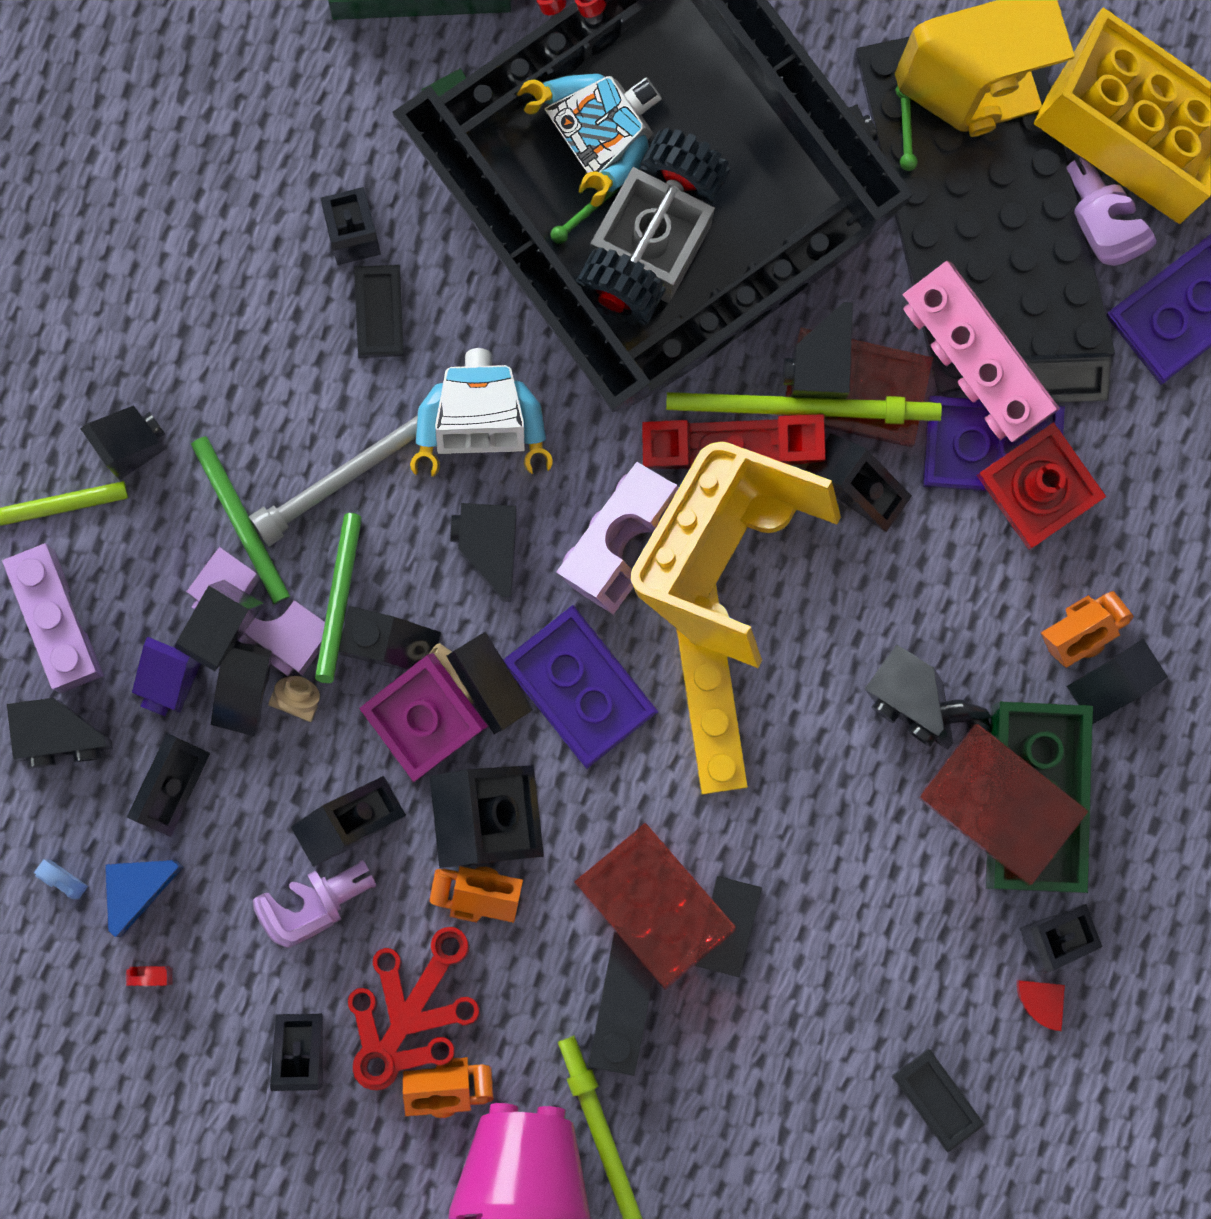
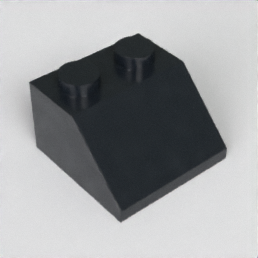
(486, 815)

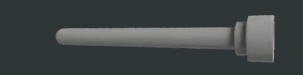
(274, 521)

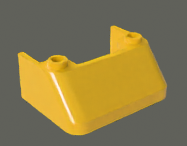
(980, 60)
(703, 527)

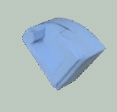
(56, 876)

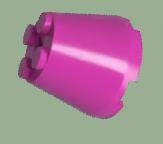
(522, 1168)

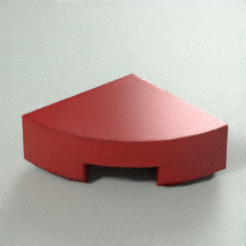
(149, 976)
(1043, 1002)

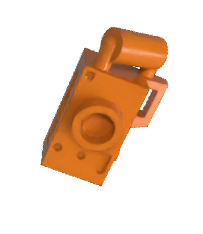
(1087, 628)
(476, 893)
(446, 1088)

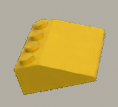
(1135, 116)

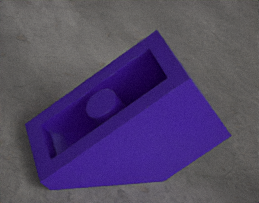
(164, 677)

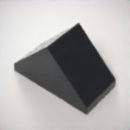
(350, 226)
(217, 623)
(1118, 680)
(1061, 939)
(297, 1053)

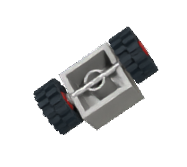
(653, 227)

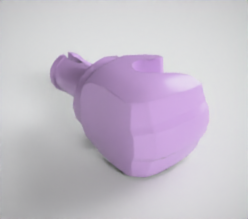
(1110, 239)
(319, 907)

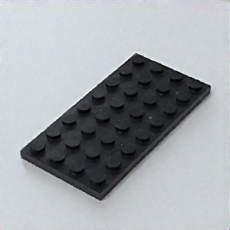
(997, 213)

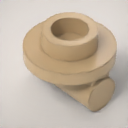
(296, 696)

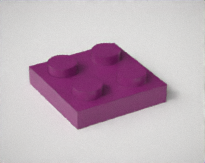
(423, 717)

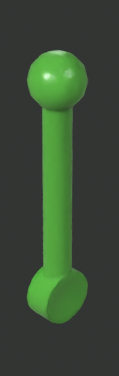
(908, 160)
(560, 233)

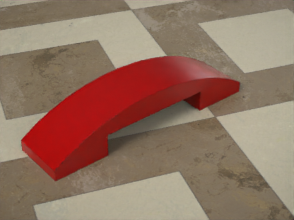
(785, 439)

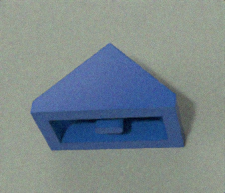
(133, 889)

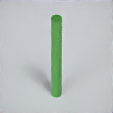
(240, 520)
(338, 598)

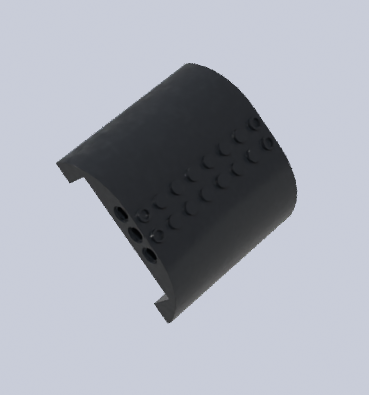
(732, 74)

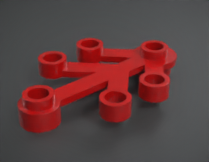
(407, 1016)

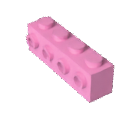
(980, 352)

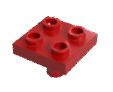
(1041, 486)

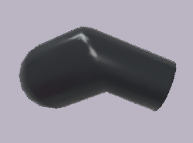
(964, 711)

